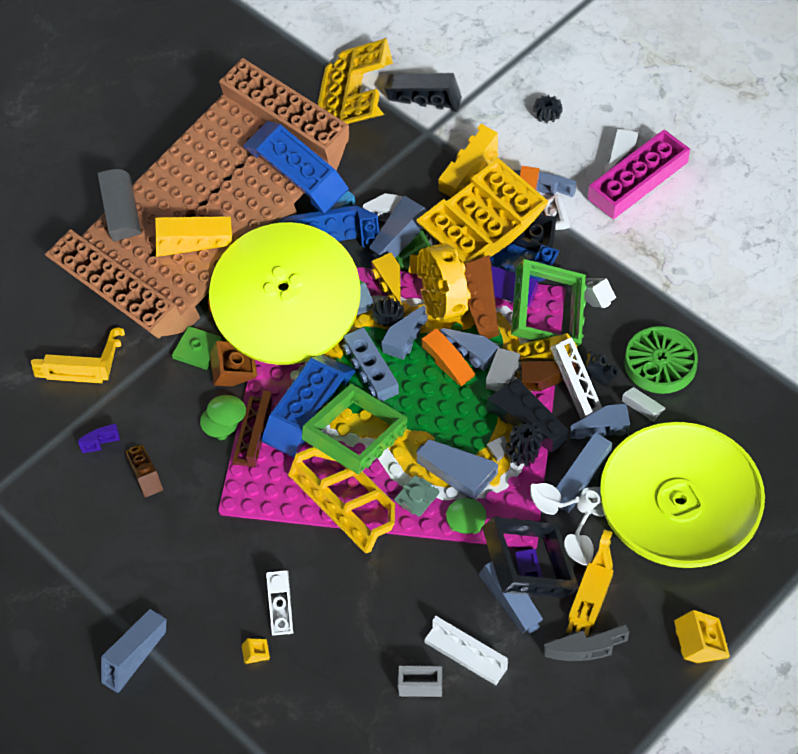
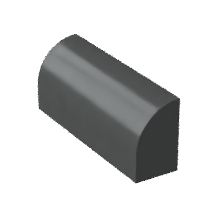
(119, 204)

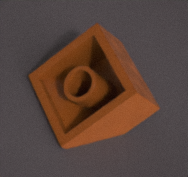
(230, 365)

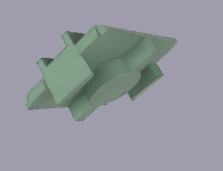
(417, 496)

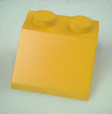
(701, 637)

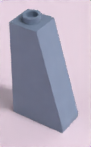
(398, 229)
(457, 468)
(584, 469)
(517, 606)
(131, 650)

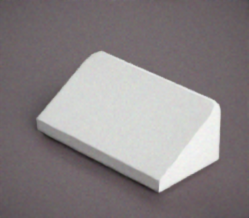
(557, 208)
(642, 404)

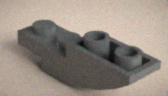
(579, 648)

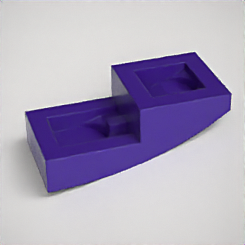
(93, 440)
(528, 563)

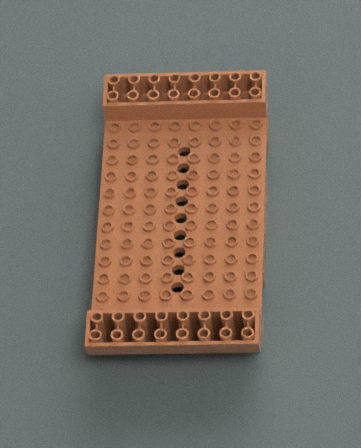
(165, 289)

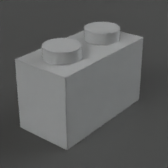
(503, 369)
(420, 681)

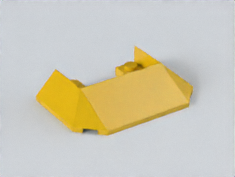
(343, 79)

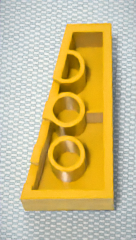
(477, 155)
(191, 234)

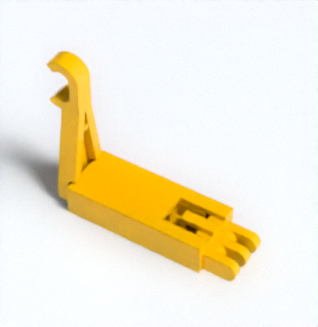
(79, 368)
(592, 589)

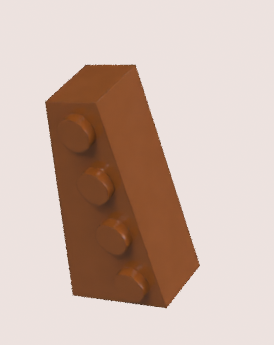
(482, 300)

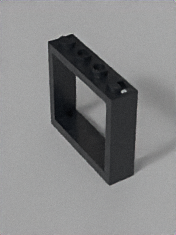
(525, 585)

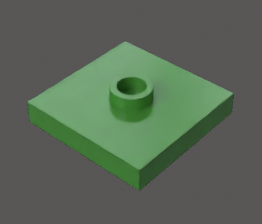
(196, 347)

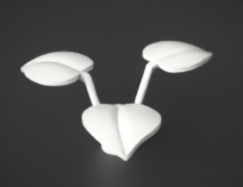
(548, 499)

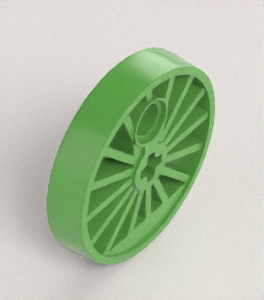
(661, 361)

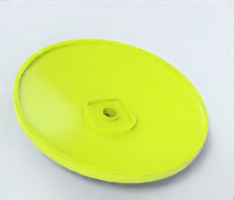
(288, 323)
(688, 463)

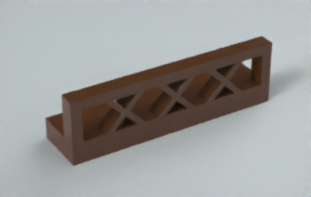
(262, 416)

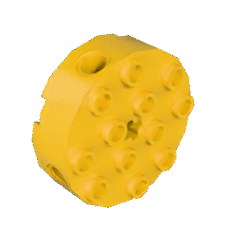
(443, 281)

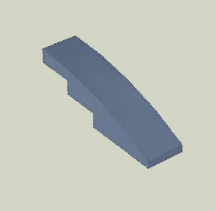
(552, 183)

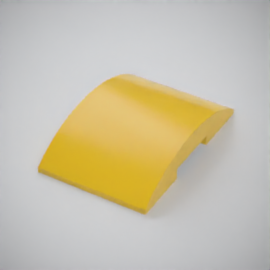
(485, 213)

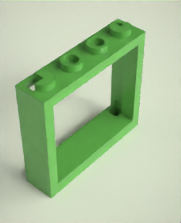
(520, 302)
(356, 463)

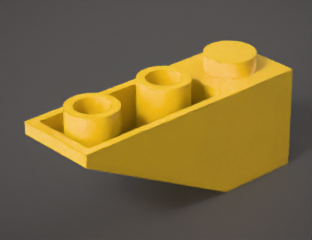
(387, 272)
(540, 349)

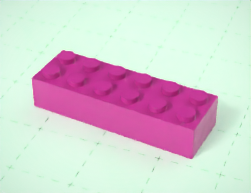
(638, 174)

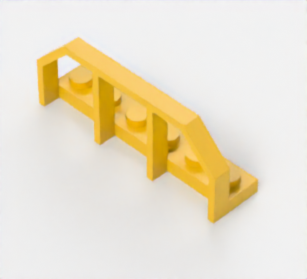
(334, 507)

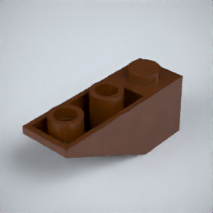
(542, 374)
(144, 470)

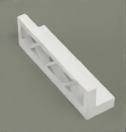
(572, 380)
(467, 651)

